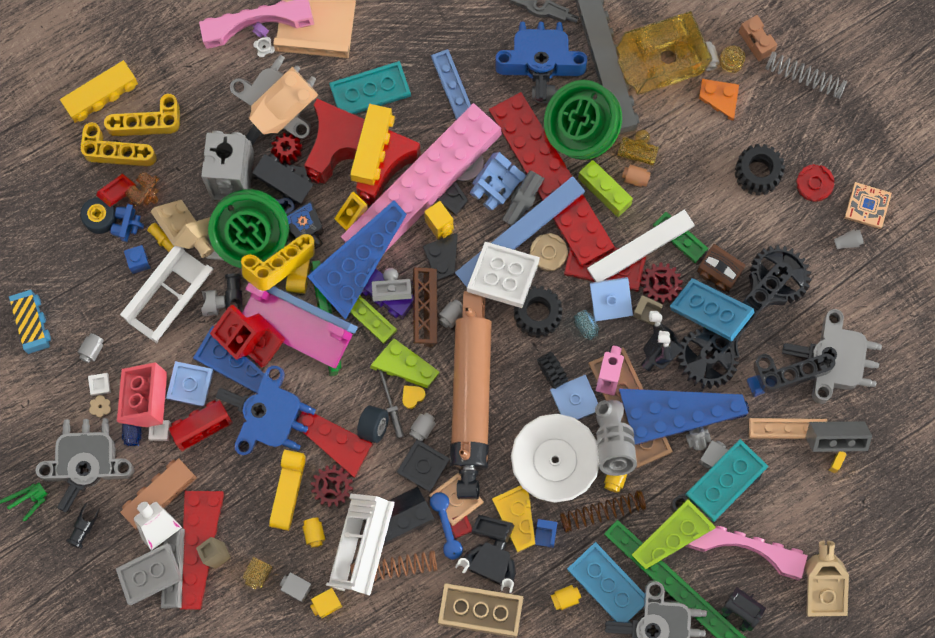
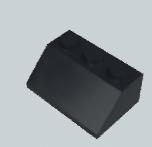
(408, 515)

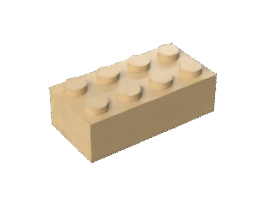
(480, 610)

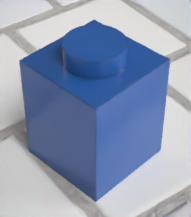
(137, 259)

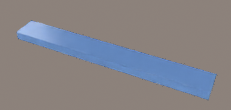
(530, 223)

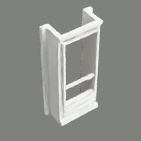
(183, 265)
(377, 516)

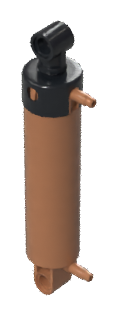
(471, 395)

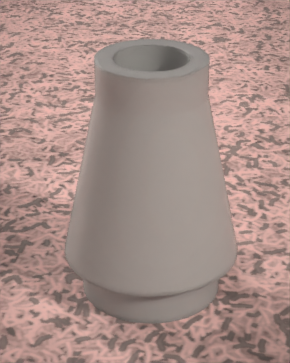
(849, 240)

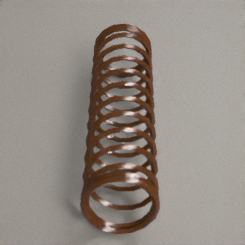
(567, 526)

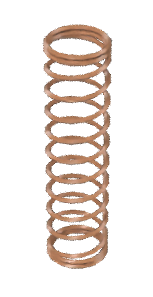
(431, 555)

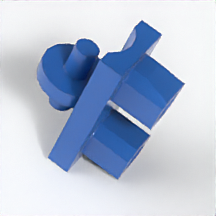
(127, 214)

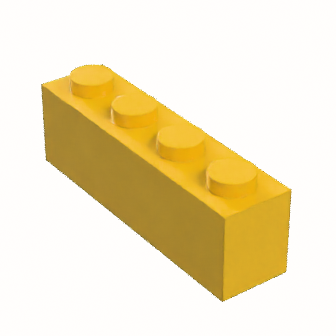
(99, 91)
(371, 144)

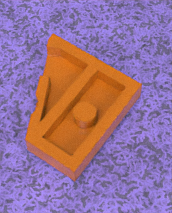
(720, 96)

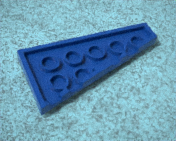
(351, 266)
(667, 413)

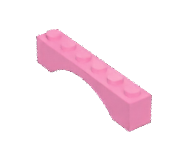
(219, 30)
(786, 562)

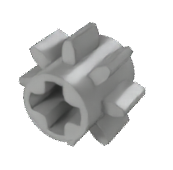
(698, 438)

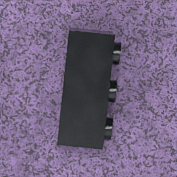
(282, 178)

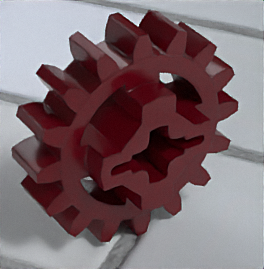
(656, 278)
(339, 481)

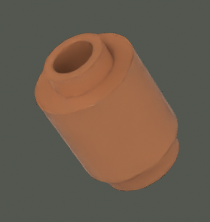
(636, 176)

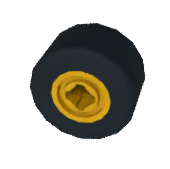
(102, 220)

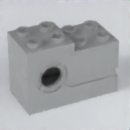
(227, 163)

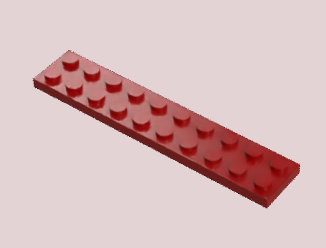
(535, 153)

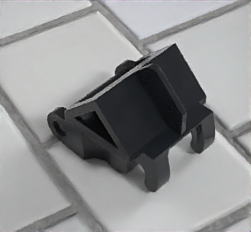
(745, 607)

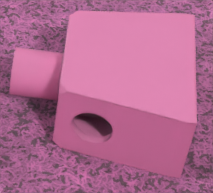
(610, 371)

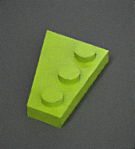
(404, 363)

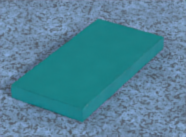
(373, 87)
(726, 480)

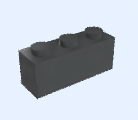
(838, 436)

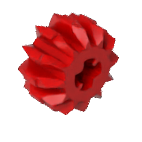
(285, 142)

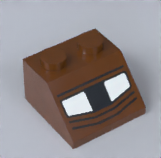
(720, 268)

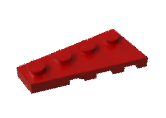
(336, 442)

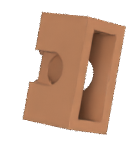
(764, 44)

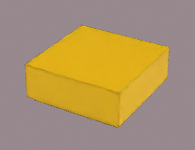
(837, 462)

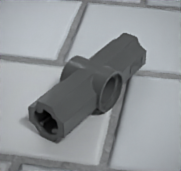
(523, 198)

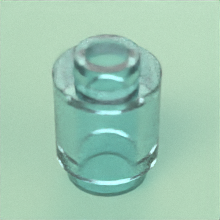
(586, 324)

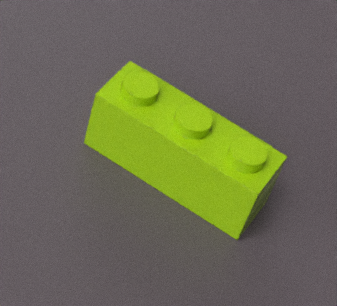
(605, 188)

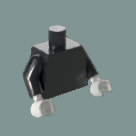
(662, 345)
(490, 563)

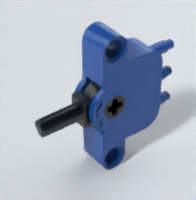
(541, 56)
(278, 417)

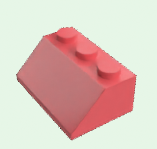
(142, 395)

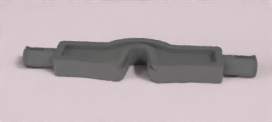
(548, 9)

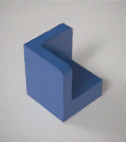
(755, 387)
(545, 533)

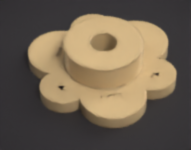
(95, 404)

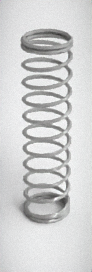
(839, 92)

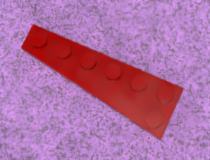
(200, 523)

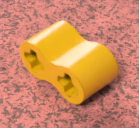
(298, 279)

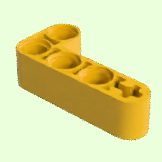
(142, 120)
(119, 148)
(268, 273)
(287, 490)

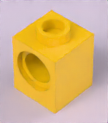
(325, 603)

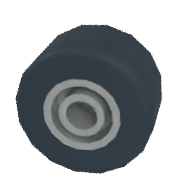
(372, 424)

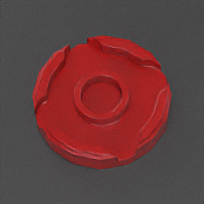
(815, 182)

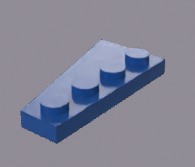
(216, 357)

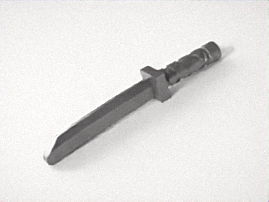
(392, 410)

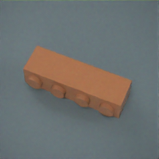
(163, 489)

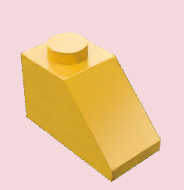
(351, 211)

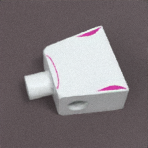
(155, 524)

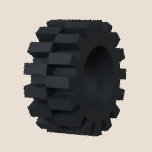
(552, 370)

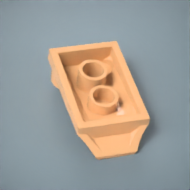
(282, 102)

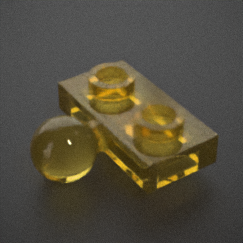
(638, 148)

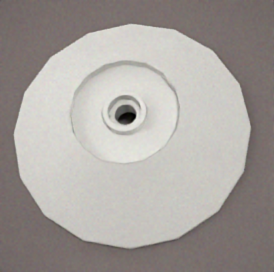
(560, 438)

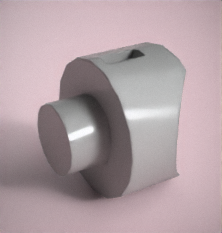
(212, 303)

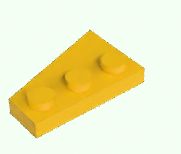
(515, 508)

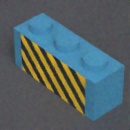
(30, 321)

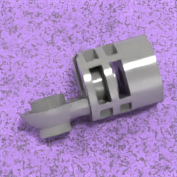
(614, 440)

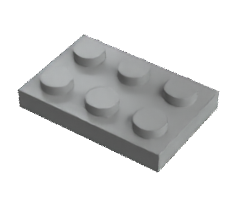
(148, 574)

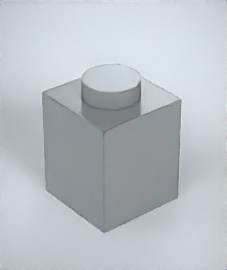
(713, 454)
(295, 587)

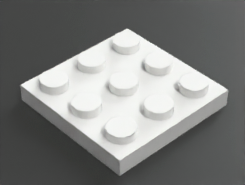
(503, 274)

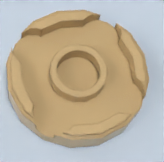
(551, 251)

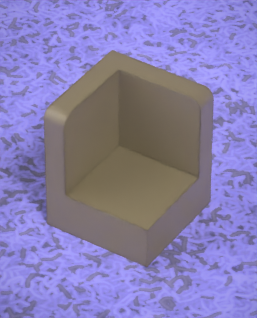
(644, 307)
(213, 552)

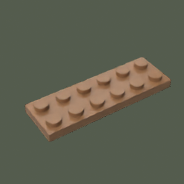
(628, 379)

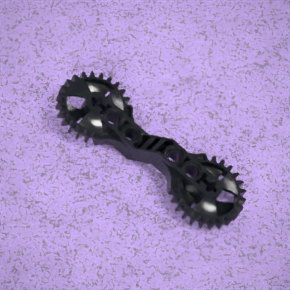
(759, 278)

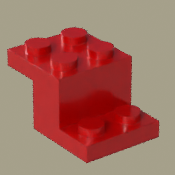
(247, 336)

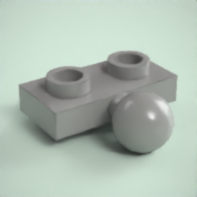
(391, 288)

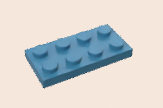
(712, 309)
(607, 584)

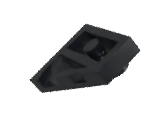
(442, 256)

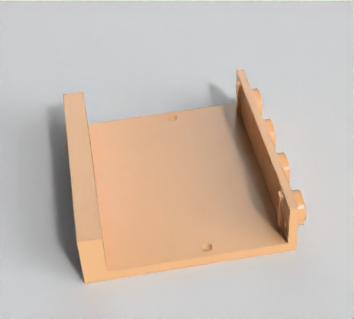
(327, 36)

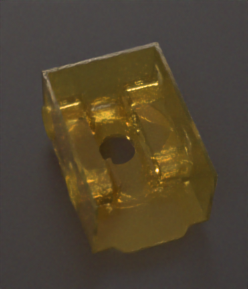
(642, 50)

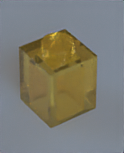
(256, 573)

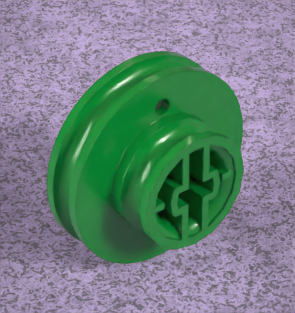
(581, 124)
(231, 232)

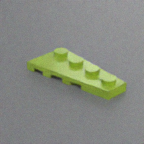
(676, 532)

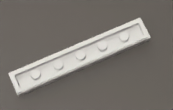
(641, 247)

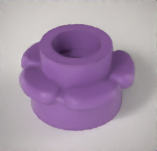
(260, 30)

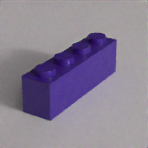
(396, 308)

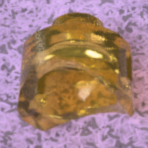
(732, 59)

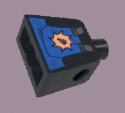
(305, 221)

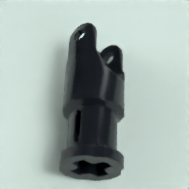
(233, 291)
(81, 529)

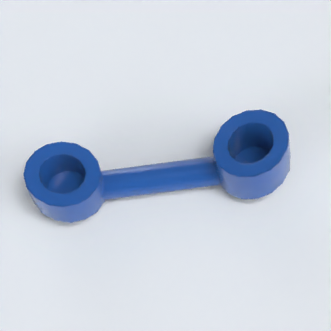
(439, 502)

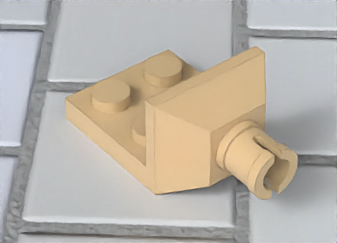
(183, 228)
(826, 583)

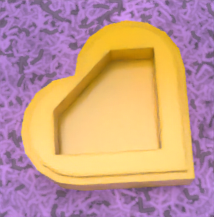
(412, 396)

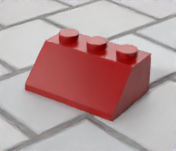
(200, 425)

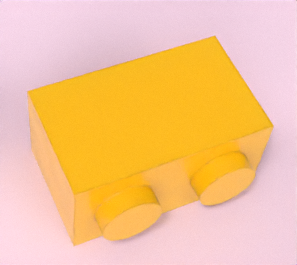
(439, 220)

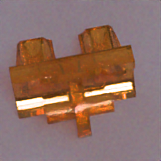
(137, 196)

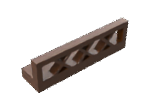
(429, 306)

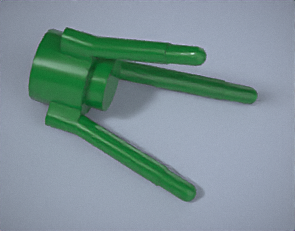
(35, 492)

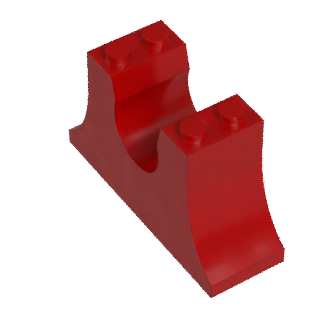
(339, 140)

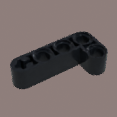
(795, 369)

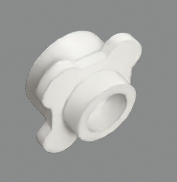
(266, 41)

